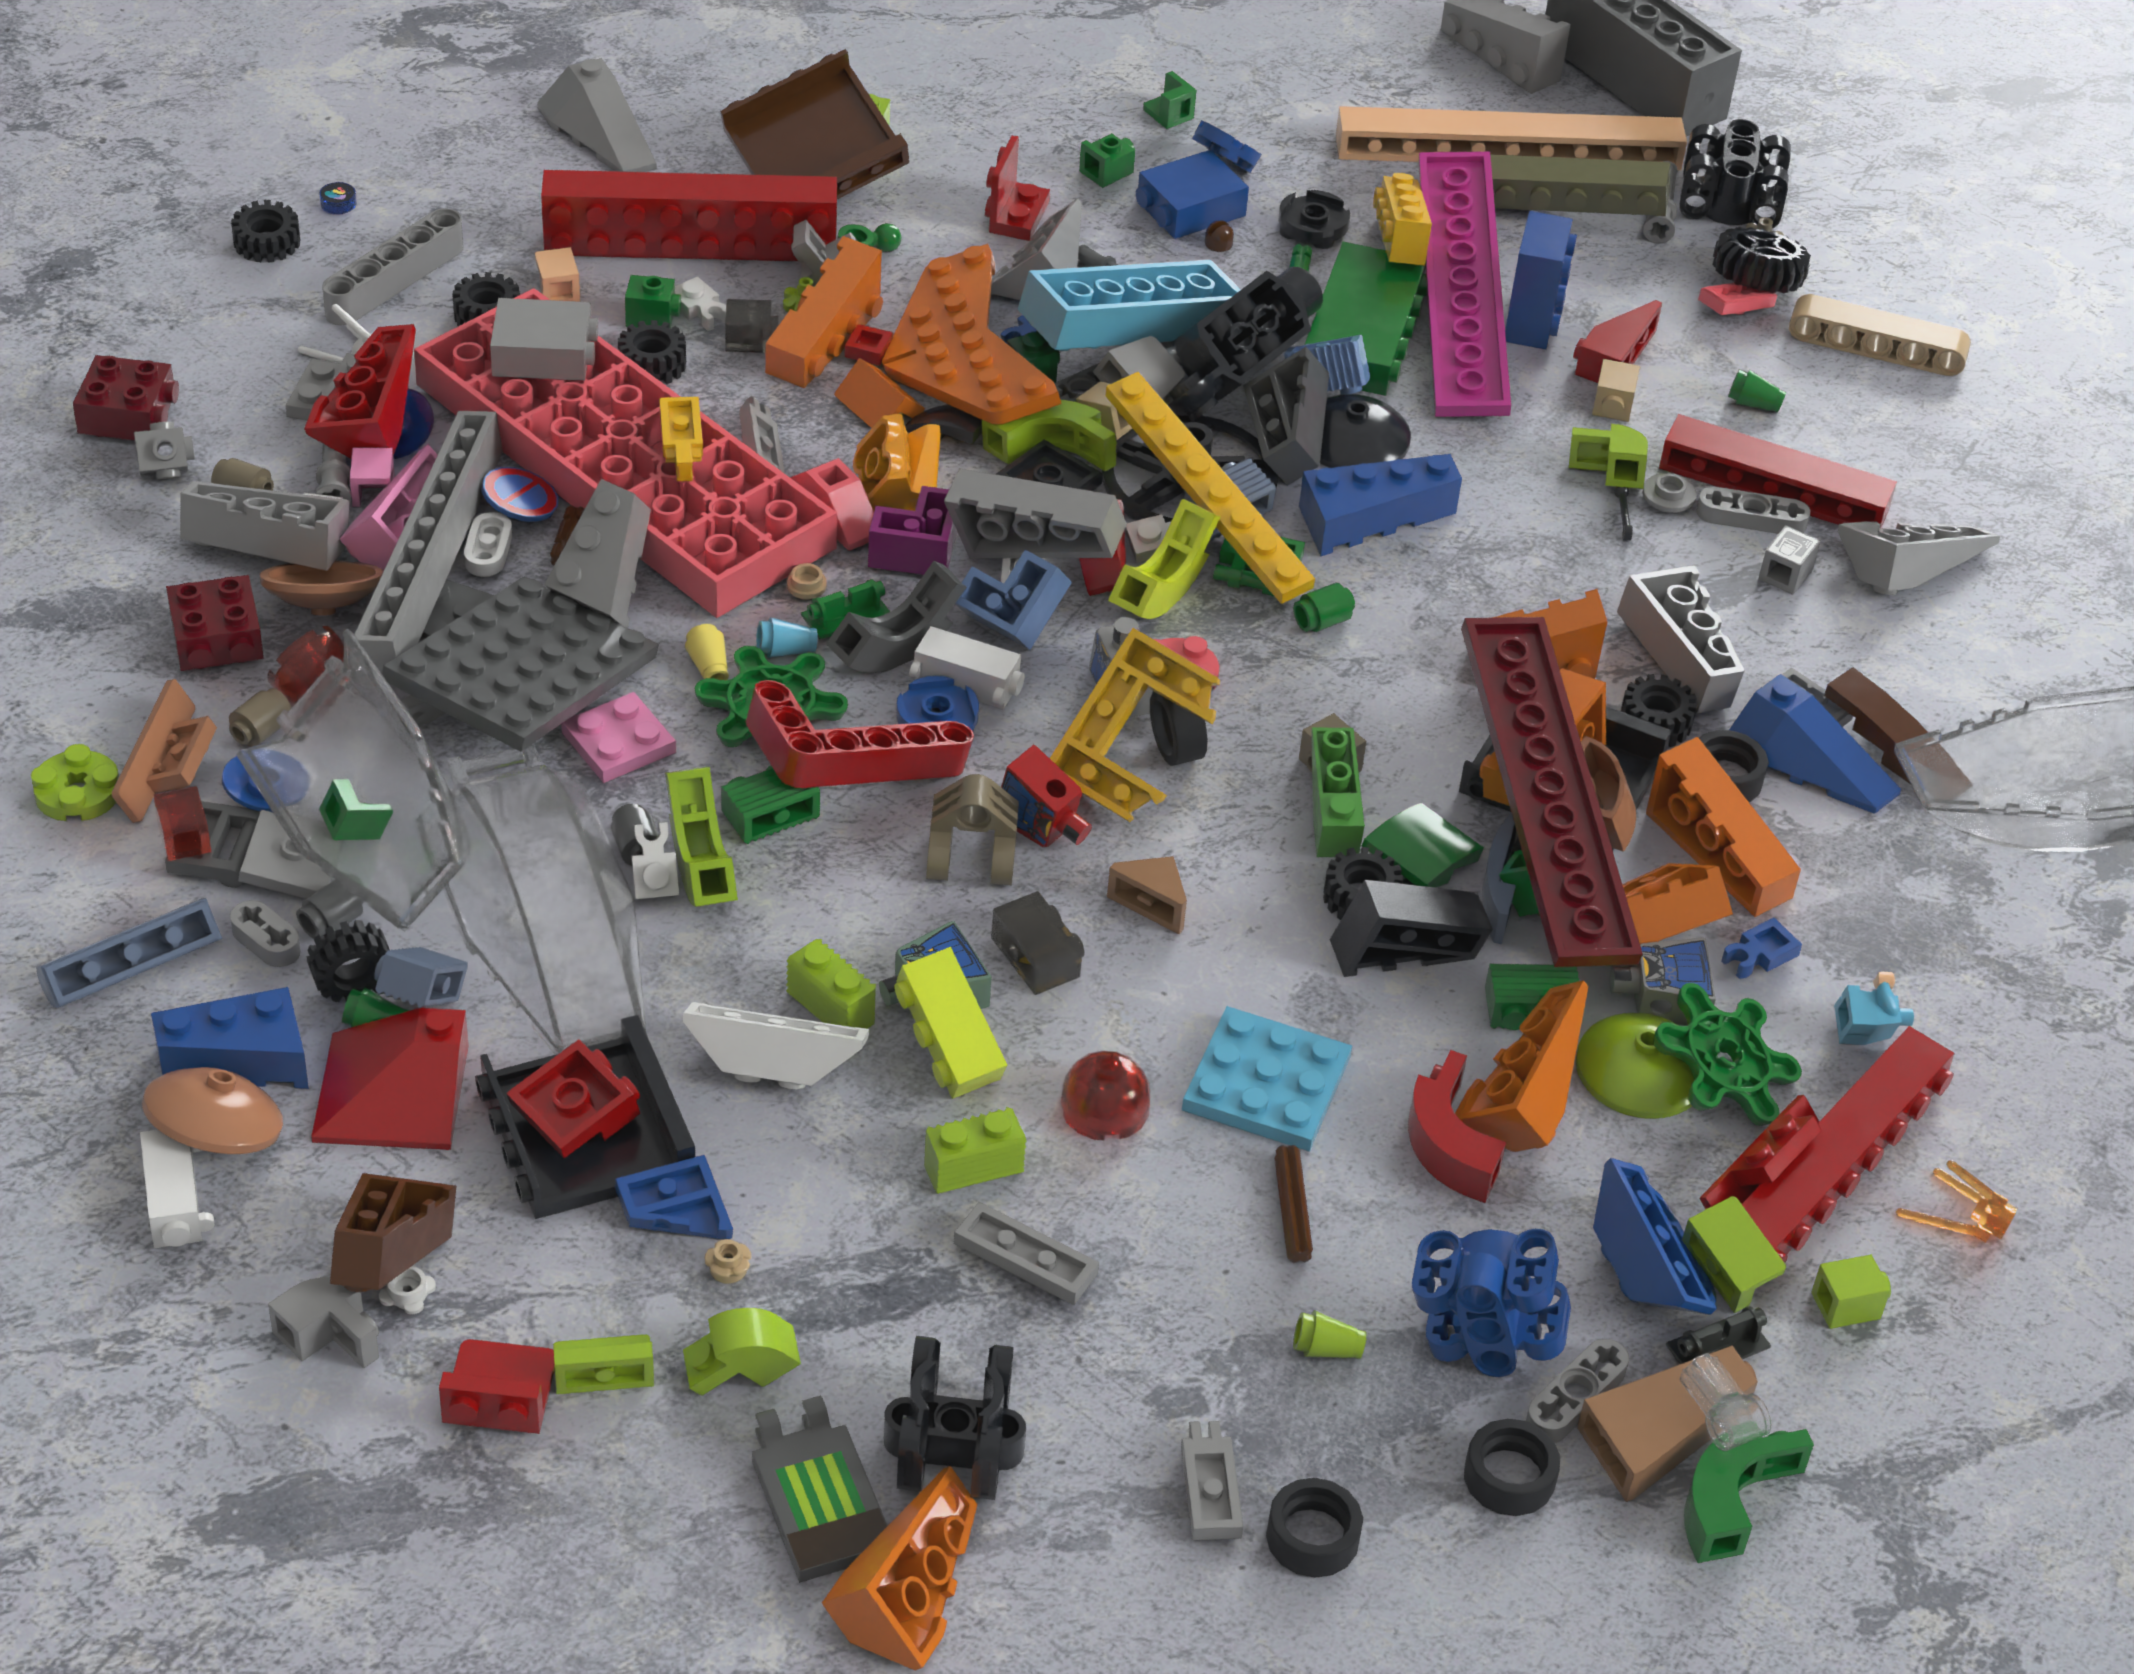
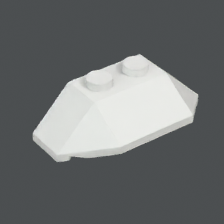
(772, 1045)

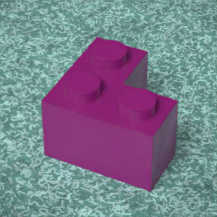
(912, 539)

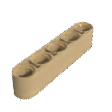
(1879, 335)

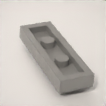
(1026, 1253)

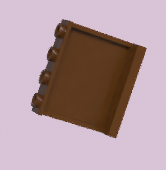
(816, 126)

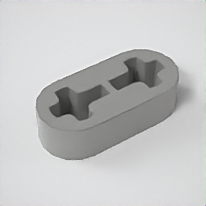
(259, 939)

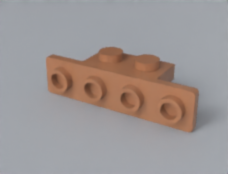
(164, 753)

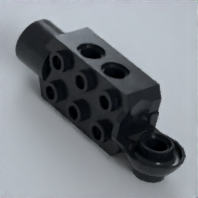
(1243, 338)

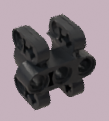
(1735, 174)
(923, 1425)

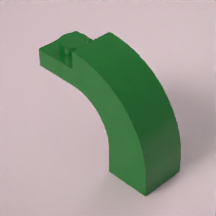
(1713, 1509)

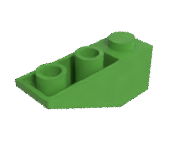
(1336, 792)

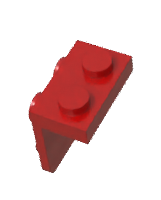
(498, 1386)

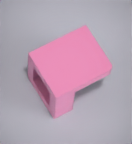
(370, 470)

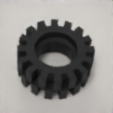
(252, 221)
(480, 295)
(655, 349)
(1665, 696)
(1355, 869)
(343, 945)

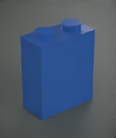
(1192, 193)

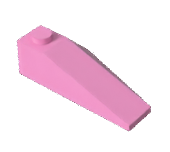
(380, 524)

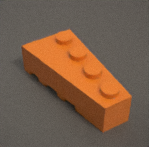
(827, 314)
(1588, 708)
(1720, 828)

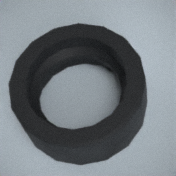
(1177, 732)
(1743, 751)
(1510, 1497)
(1309, 1558)

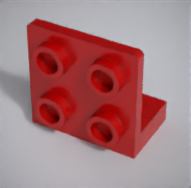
(1013, 206)

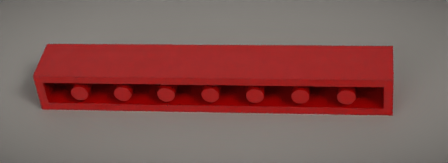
(1851, 1140)

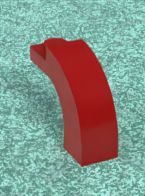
(1443, 1143)

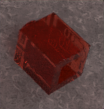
(182, 823)

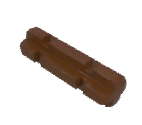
(567, 525)

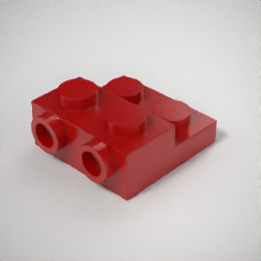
(575, 1098)

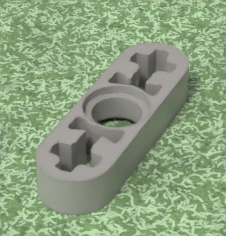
(1718, 504)
(1579, 1371)

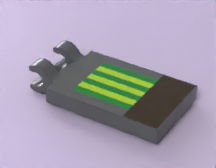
(816, 1491)

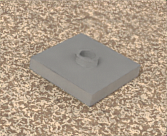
(277, 864)

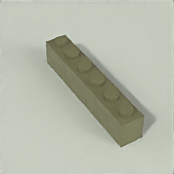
(1580, 185)

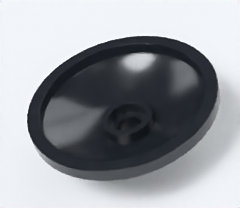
(1362, 431)

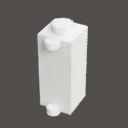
(984, 668)
(172, 1191)

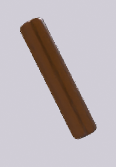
(1293, 1204)

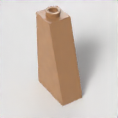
(1651, 1424)

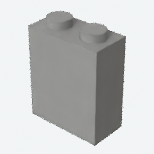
(543, 339)

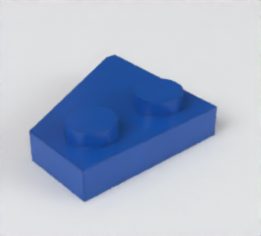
(675, 1200)

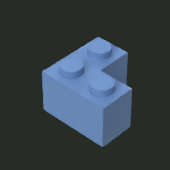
(1019, 605)

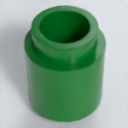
(1324, 608)

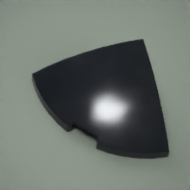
(951, 422)

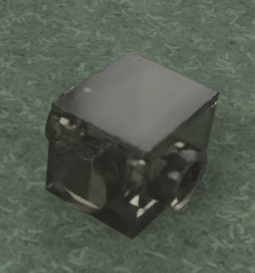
(748, 325)

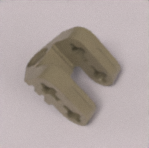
(976, 806)

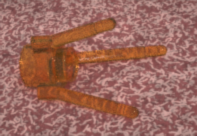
(1991, 1212)

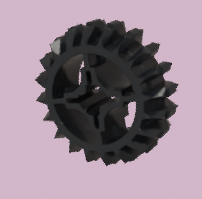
(1761, 260)

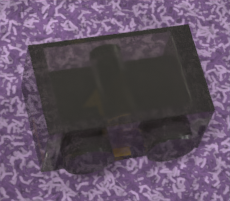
(1037, 942)

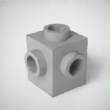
(150, 442)

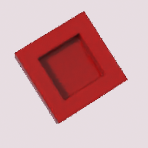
(868, 344)

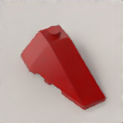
(368, 399)

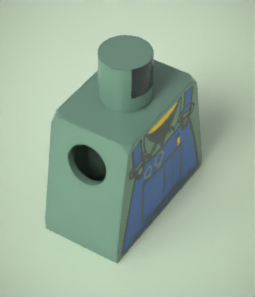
(941, 938)

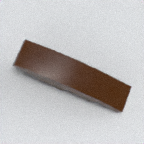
(1876, 715)

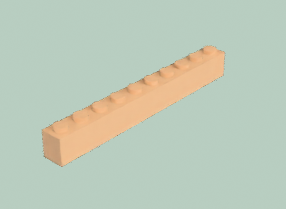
(1405, 132)

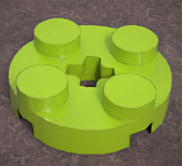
(75, 765)

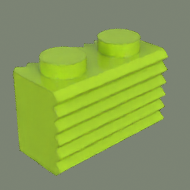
(830, 987)
(974, 1150)

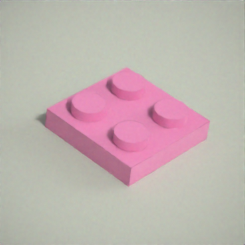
(618, 737)

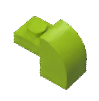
(1617, 451)
(744, 1343)

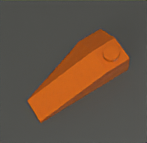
(1532, 1077)

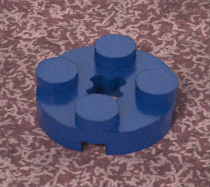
(1226, 146)
(940, 693)

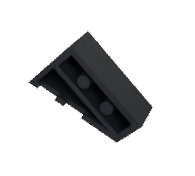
(1408, 924)

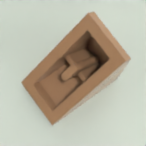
(1150, 889)

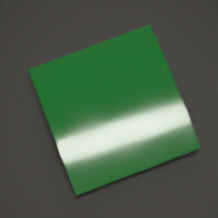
(1423, 846)

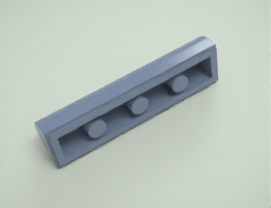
(128, 953)

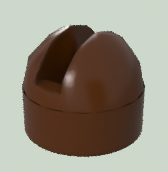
(1219, 236)

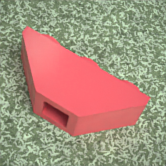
(845, 494)

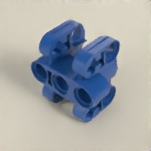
(1491, 1298)

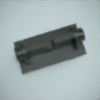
(1739, 1330)

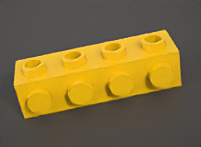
(1403, 219)

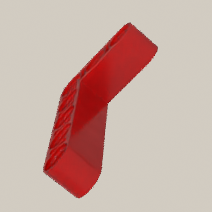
(851, 754)

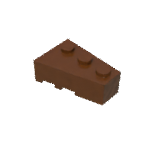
(389, 1229)

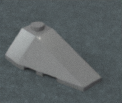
(596, 114)
(1051, 247)
(1909, 553)

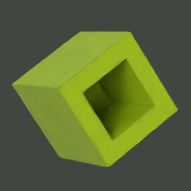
(1851, 1291)

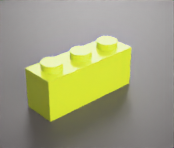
(950, 1023)

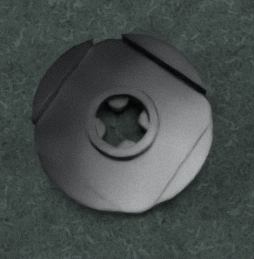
(1299, 223)

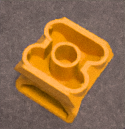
(897, 462)

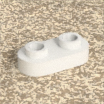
(488, 544)

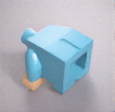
(1868, 1015)

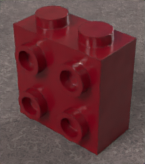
(124, 397)
(214, 622)

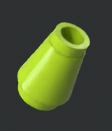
(1327, 1337)

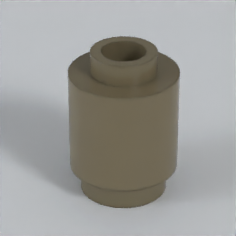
(241, 474)
(257, 717)

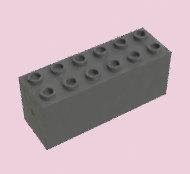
(1652, 56)

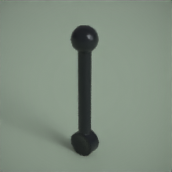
(1622, 493)

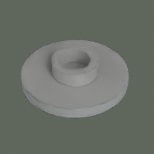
(1669, 492)

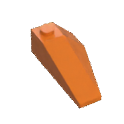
(900, 1583)

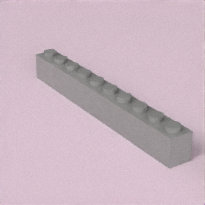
(430, 538)

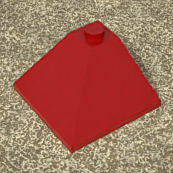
(394, 1081)

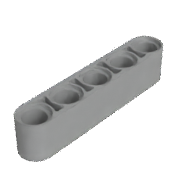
(394, 265)

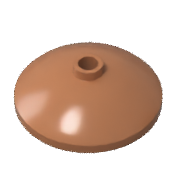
(321, 589)
(213, 1111)

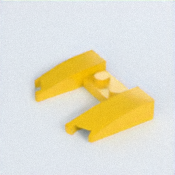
(1135, 667)

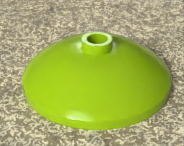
(1627, 1070)

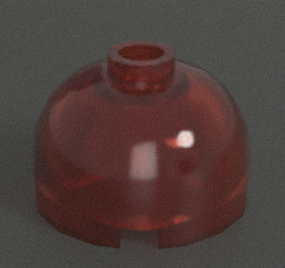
(304, 662)
(1106, 1095)

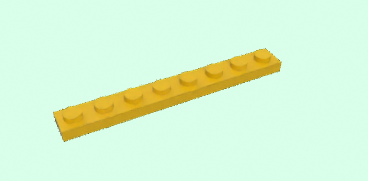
(1210, 487)

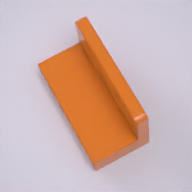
(874, 394)

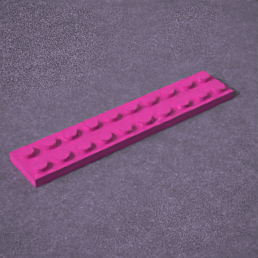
(1464, 286)

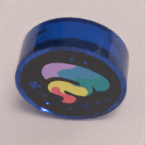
(338, 198)

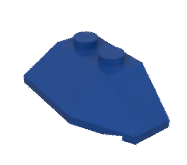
(1646, 1243)

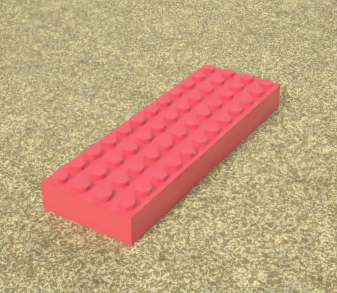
(710, 537)

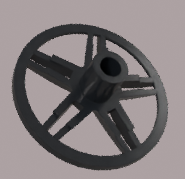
(1141, 503)

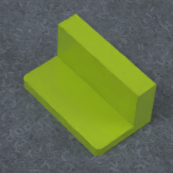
(1732, 1251)
(603, 1364)

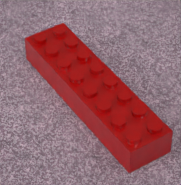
(683, 214)

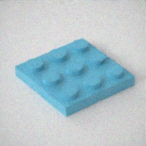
(1267, 1078)

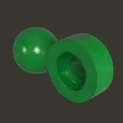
(885, 237)

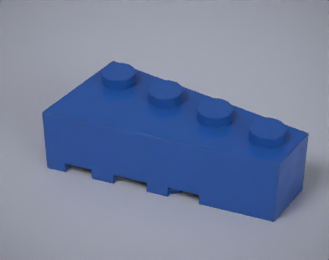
(1377, 498)

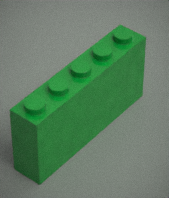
(1372, 300)

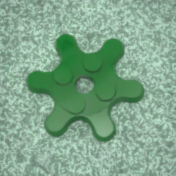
(736, 693)
(1732, 1033)

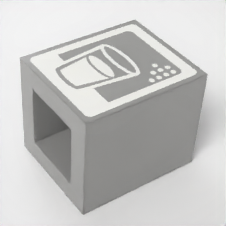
(1789, 559)

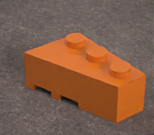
(1575, 631)
(1676, 900)

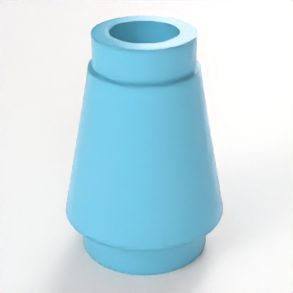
(785, 638)

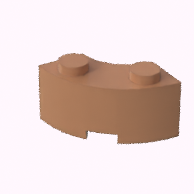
(1612, 792)

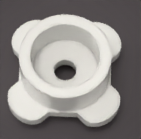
(410, 1280)

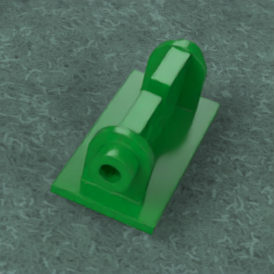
(829, 611)

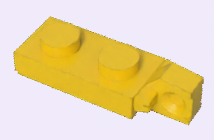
(681, 434)

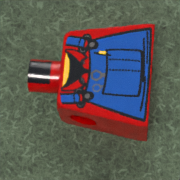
(1045, 799)

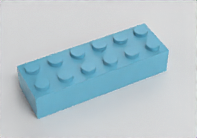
(1122, 302)

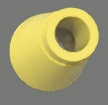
(708, 651)

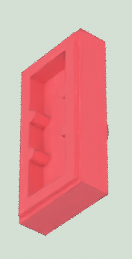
(1735, 298)

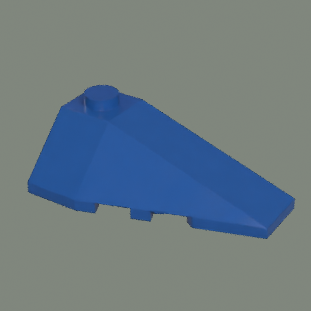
(1813, 746)

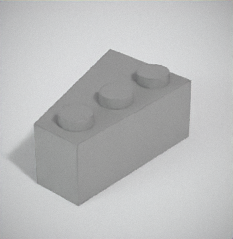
(603, 553)

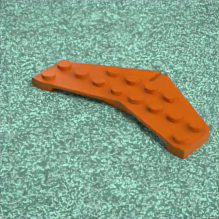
(953, 355)

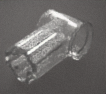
(1729, 1413)

